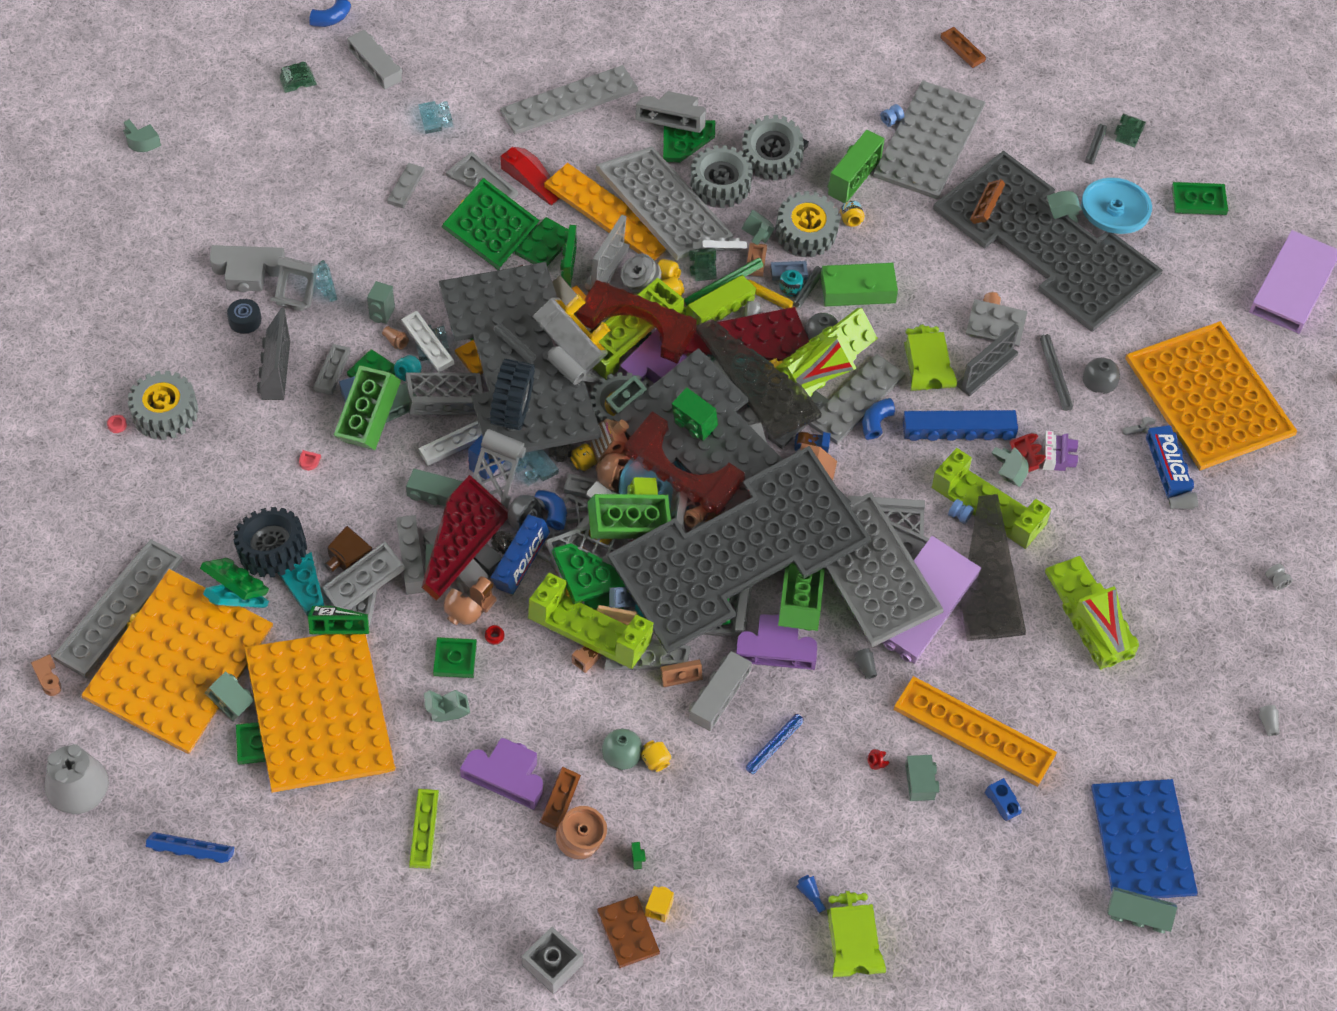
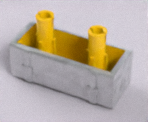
(570, 333)

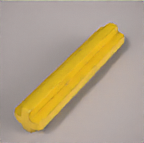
(772, 296)

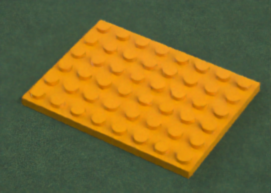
(1210, 395)
(171, 659)
(318, 710)

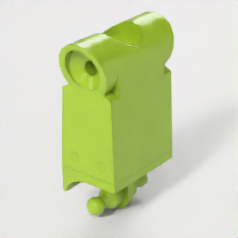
(928, 359)
(854, 937)

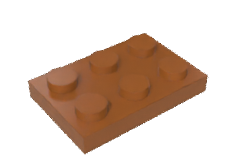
(628, 931)

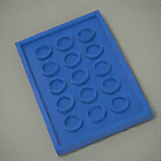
(1144, 838)

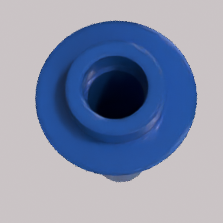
(809, 888)

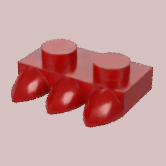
(1029, 450)

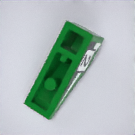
(337, 621)

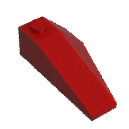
(528, 171)

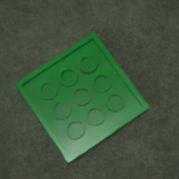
(490, 224)

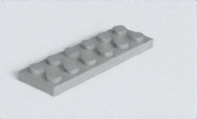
(856, 396)

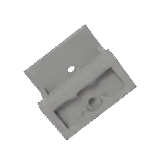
(297, 267)

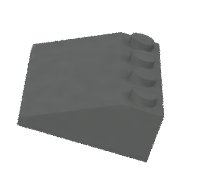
(275, 359)

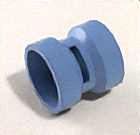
(894, 114)
(962, 512)

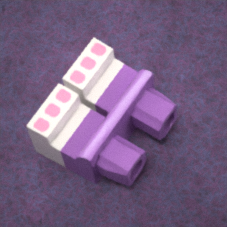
(1056, 452)

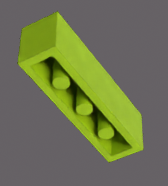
(722, 301)

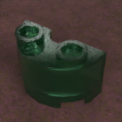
(296, 76)
(1129, 130)
(703, 264)

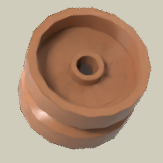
(581, 832)

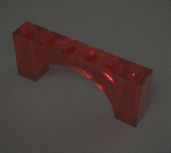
(608, 301)
(710, 490)

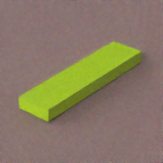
(424, 828)

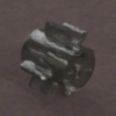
(560, 453)
(501, 541)

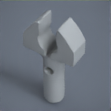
(1140, 428)

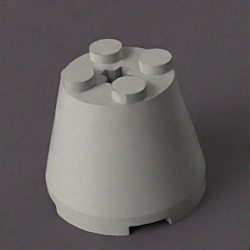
(75, 780)

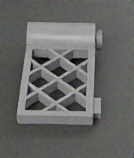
(570, 368)
(499, 447)

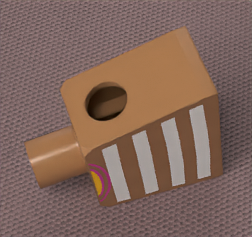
(611, 439)

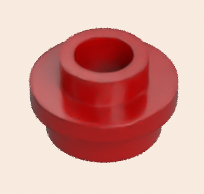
(494, 629)

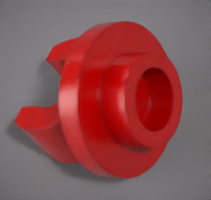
(875, 759)

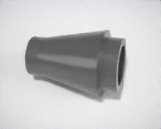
(866, 662)

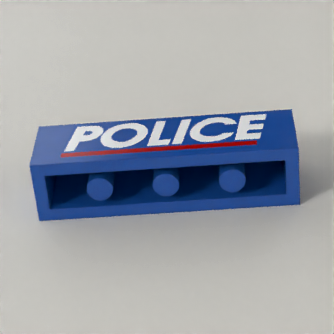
(1169, 461)
(520, 554)

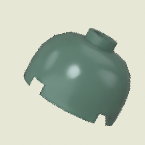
(622, 749)

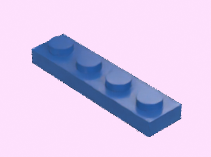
(196, 848)

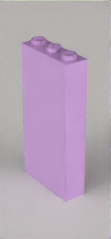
(1295, 282)
(949, 579)

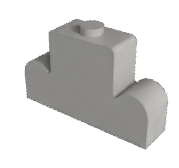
(672, 110)
(245, 265)

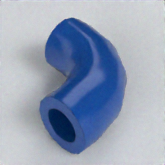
(330, 16)
(874, 415)
(556, 509)

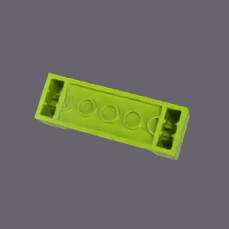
(629, 330)
(957, 482)
(588, 626)

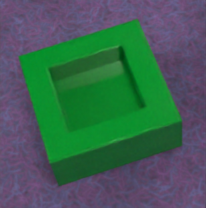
(638, 855)

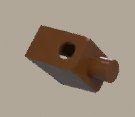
(346, 550)

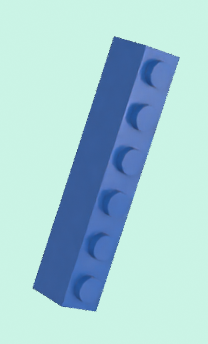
(960, 425)

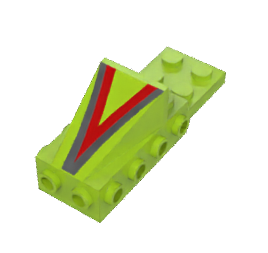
(829, 352)
(1093, 613)

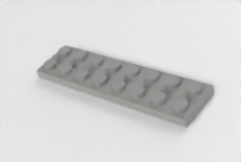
(568, 99)
(111, 613)

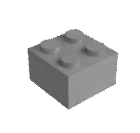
(552, 960)

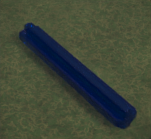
(774, 744)

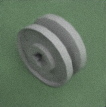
(639, 272)

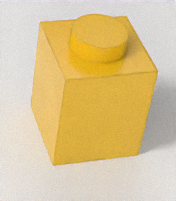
(659, 903)

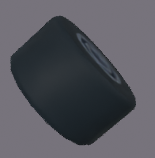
(244, 316)

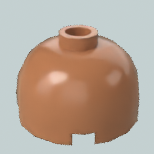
(609, 470)
(461, 609)

